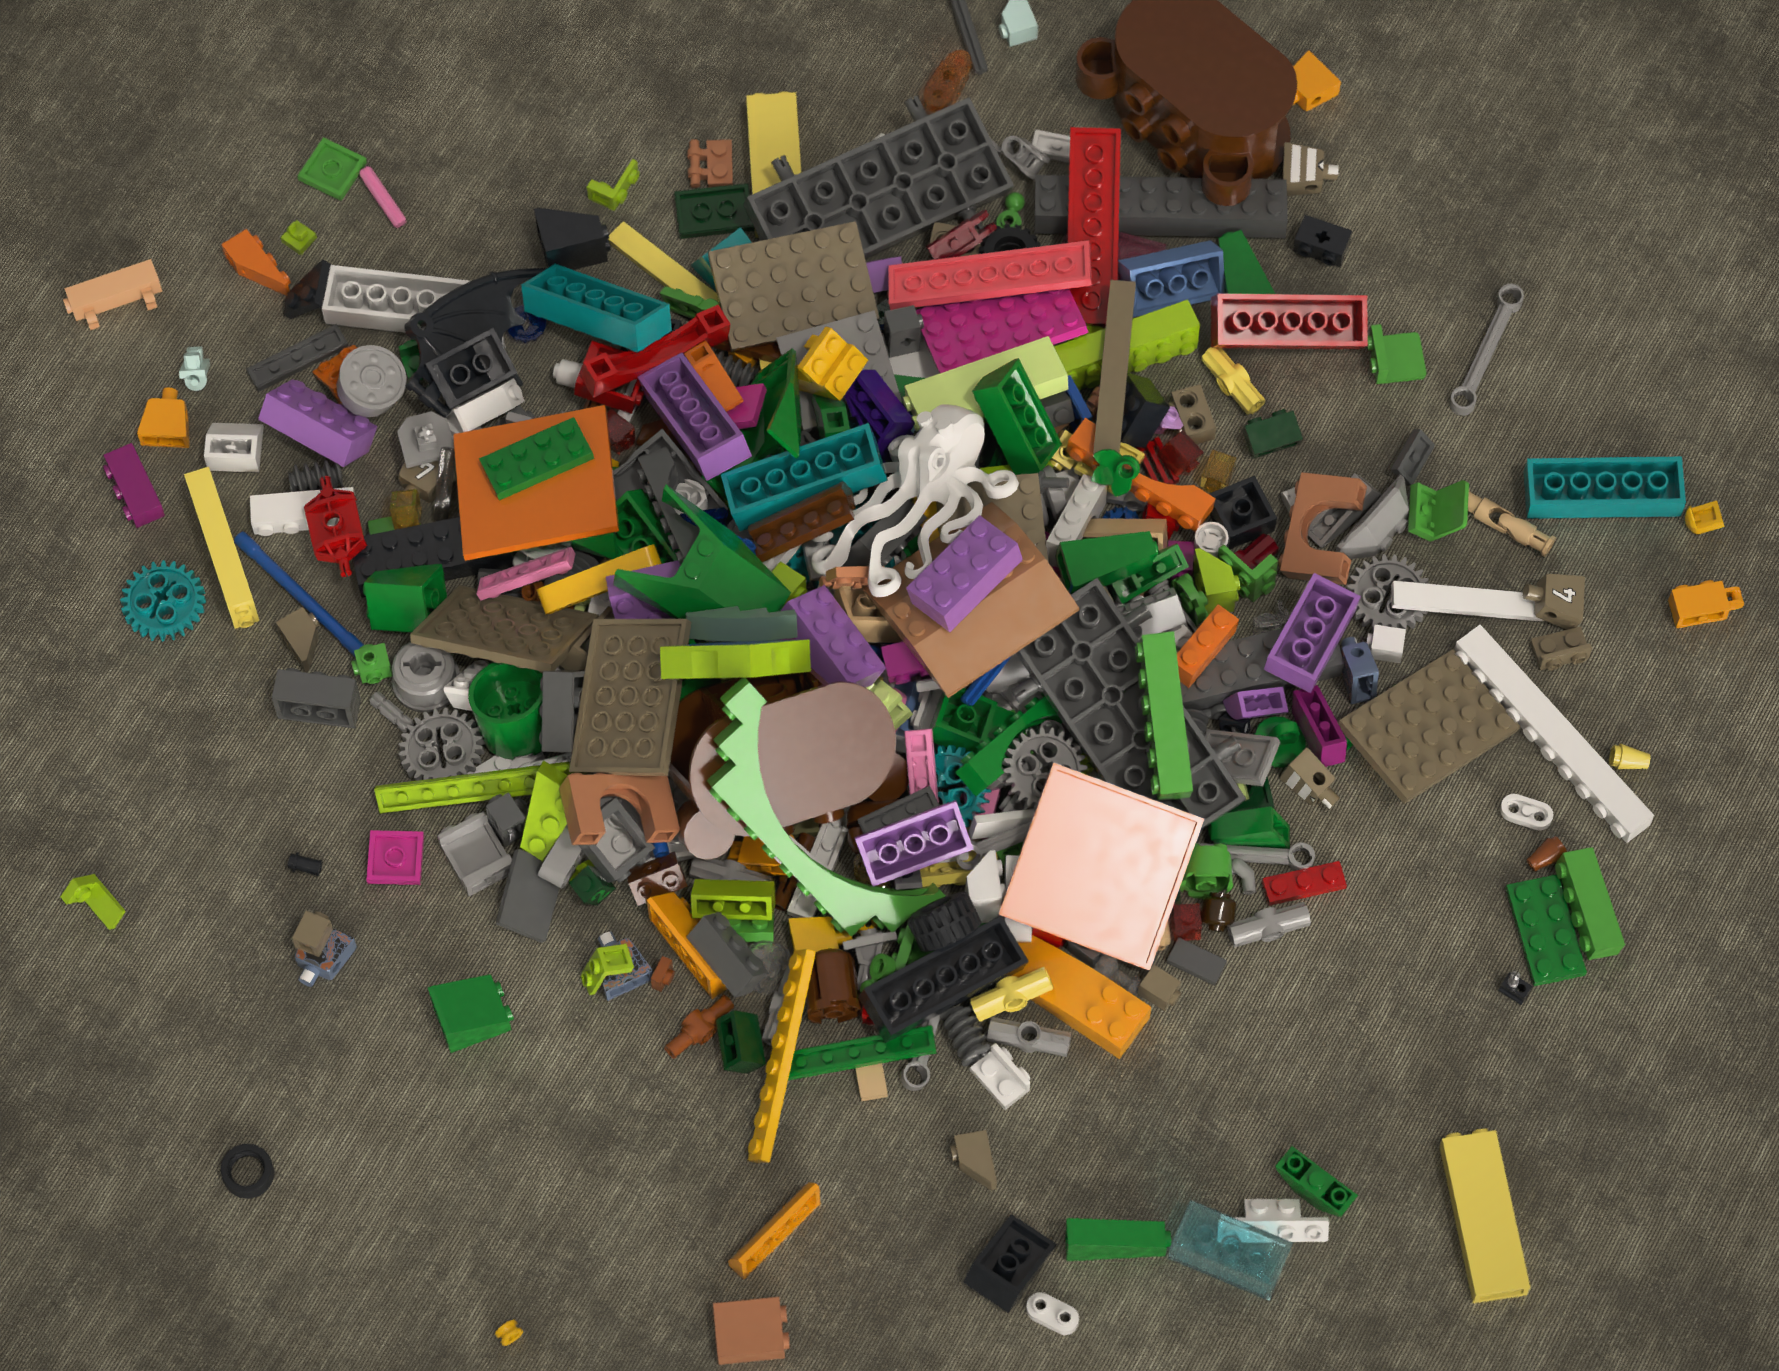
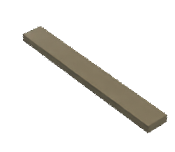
(1115, 365)

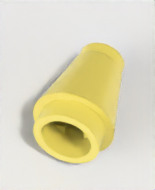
(1628, 758)

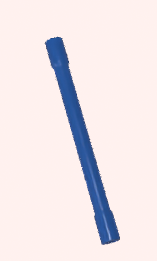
(255, 552)

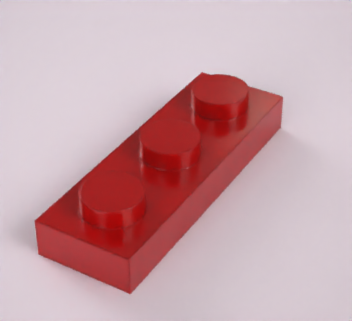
(1304, 883)

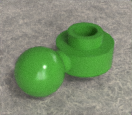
(1014, 202)
(880, 967)

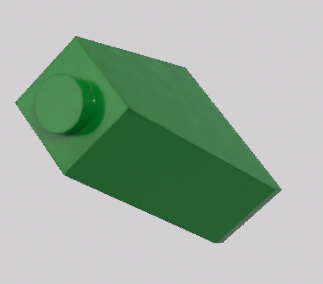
(1251, 828)

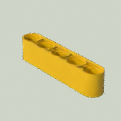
(593, 580)

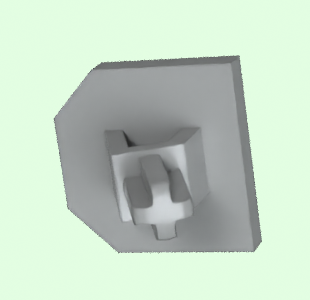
(423, 438)
(866, 948)

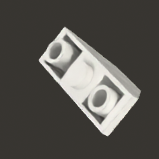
(458, 688)

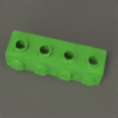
(1589, 903)

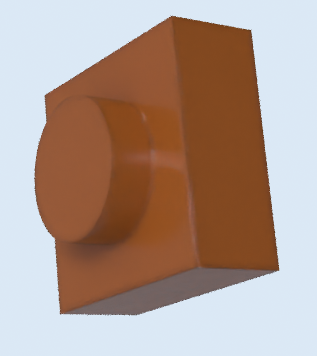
(663, 974)

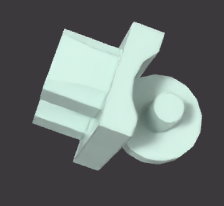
(194, 368)

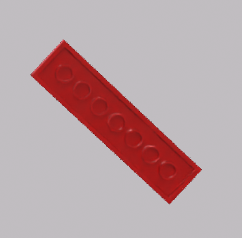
(1095, 213)

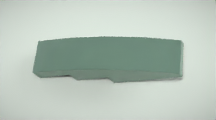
(740, 626)

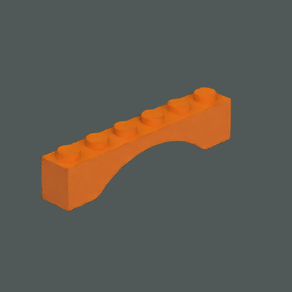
(1183, 503)

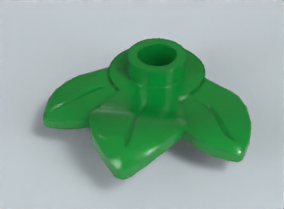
(1111, 470)

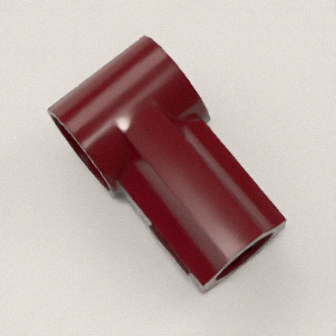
(1258, 551)

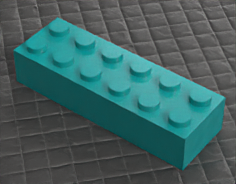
(596, 307)
(784, 480)
(1604, 487)

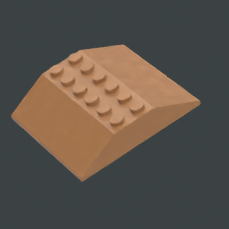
(1004, 622)

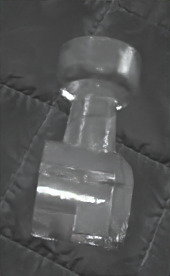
(1109, 967)

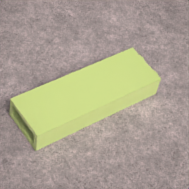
(956, 385)

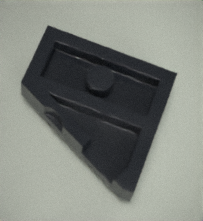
(308, 292)

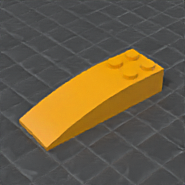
(1086, 998)

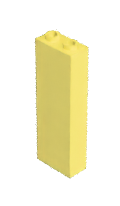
(772, 135)
(222, 548)
(1484, 1216)

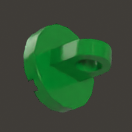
(1290, 737)

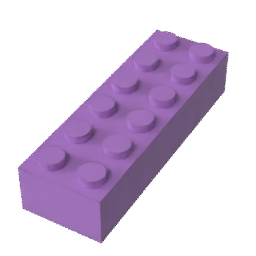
(694, 416)

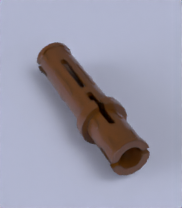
(781, 898)

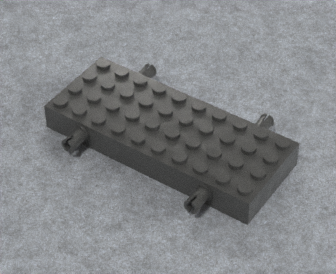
(892, 184)
(1093, 686)

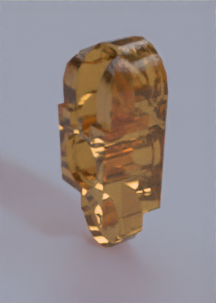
(955, 68)

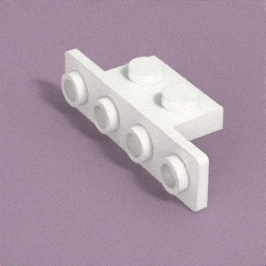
(1284, 1220)

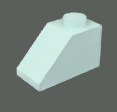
(1018, 23)

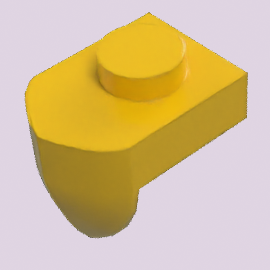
(1704, 518)

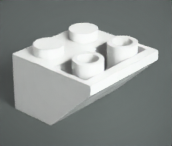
(233, 447)
(985, 887)

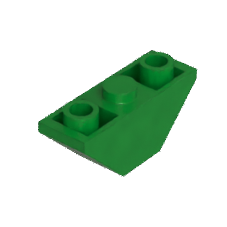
(830, 416)
(1315, 1183)

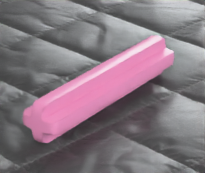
(382, 197)

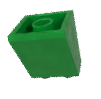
(403, 596)
(470, 1011)

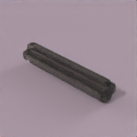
(444, 484)

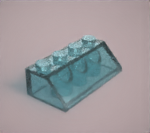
(1230, 1250)

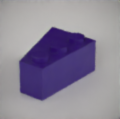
(876, 404)

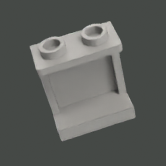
(475, 853)

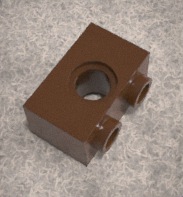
(656, 878)

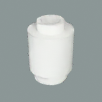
(566, 372)

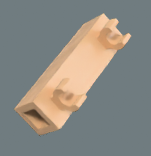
(113, 291)

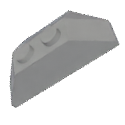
(1379, 524)

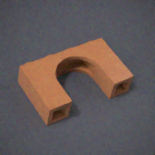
(1314, 495)
(646, 793)

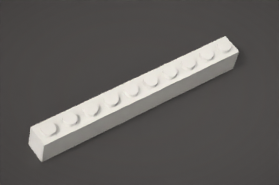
(1554, 735)

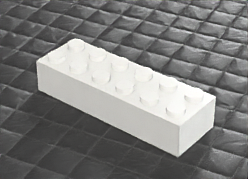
(380, 297)

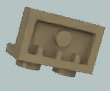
(1560, 648)

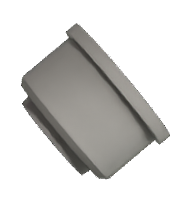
(370, 380)
(421, 677)

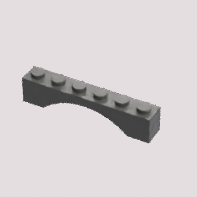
(658, 470)

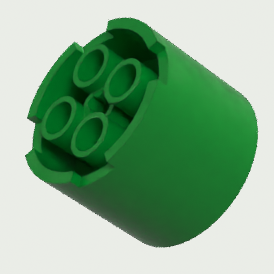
(508, 709)

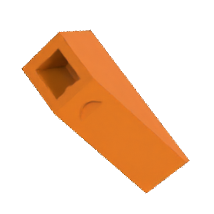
(250, 261)
(714, 375)

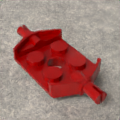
(336, 542)

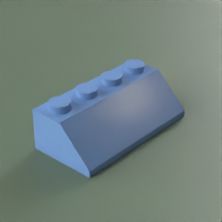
(1174, 276)

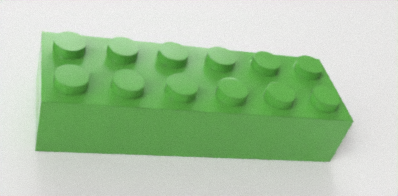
(1165, 716)

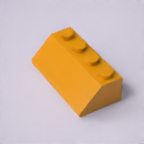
(674, 923)

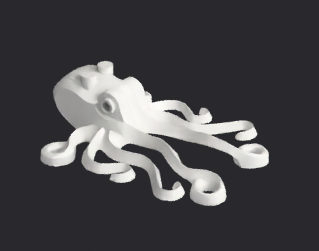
(934, 468)

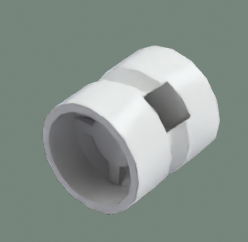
(1210, 537)

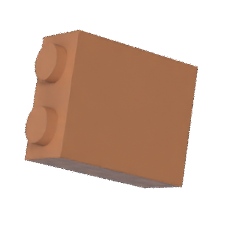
(750, 1330)

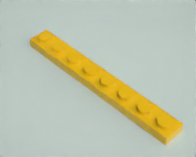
(781, 1057)

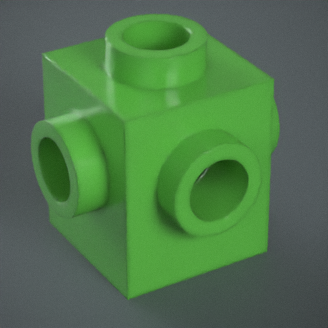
(371, 663)

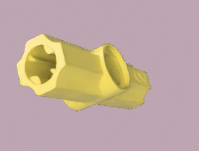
(1233, 380)
(1011, 994)

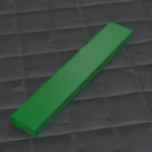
(861, 1053)

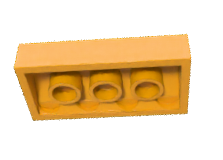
(776, 1230)

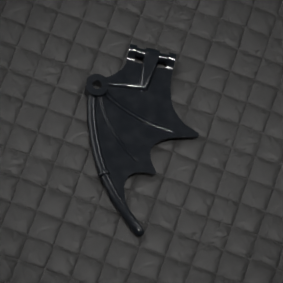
(459, 318)

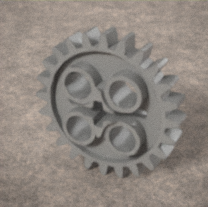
(1368, 586)
(466, 743)
(1024, 782)

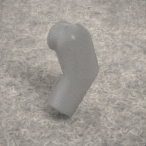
(1246, 873)

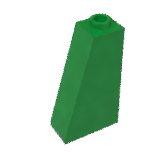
(1241, 266)
(1104, 558)
(1114, 1239)

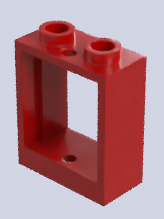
(609, 398)

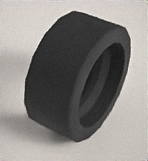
(240, 1152)

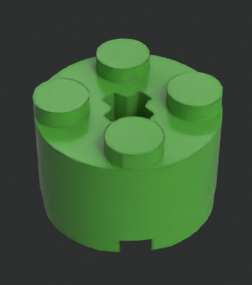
(1208, 871)

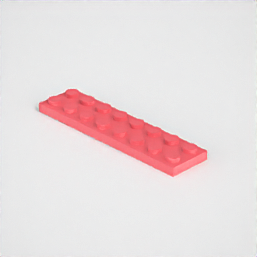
(990, 275)

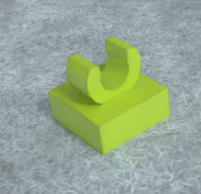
(298, 237)

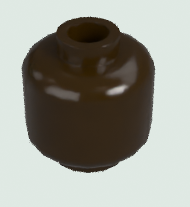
(1218, 911)

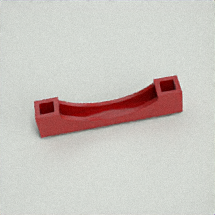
(613, 370)

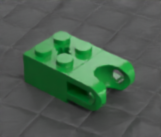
(968, 725)

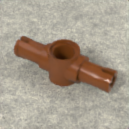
(698, 1027)

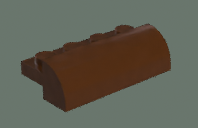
(803, 521)

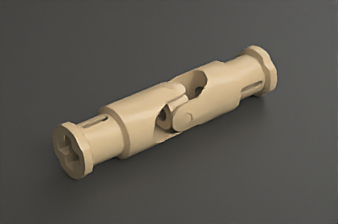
(1517, 528)

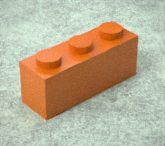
(1205, 644)

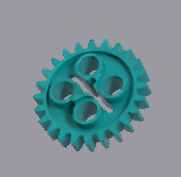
(143, 591)
(946, 765)

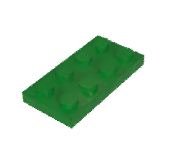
(536, 458)
(1545, 930)

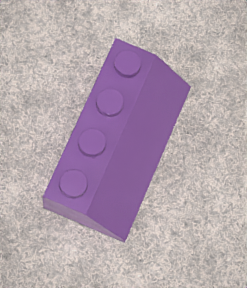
(914, 843)

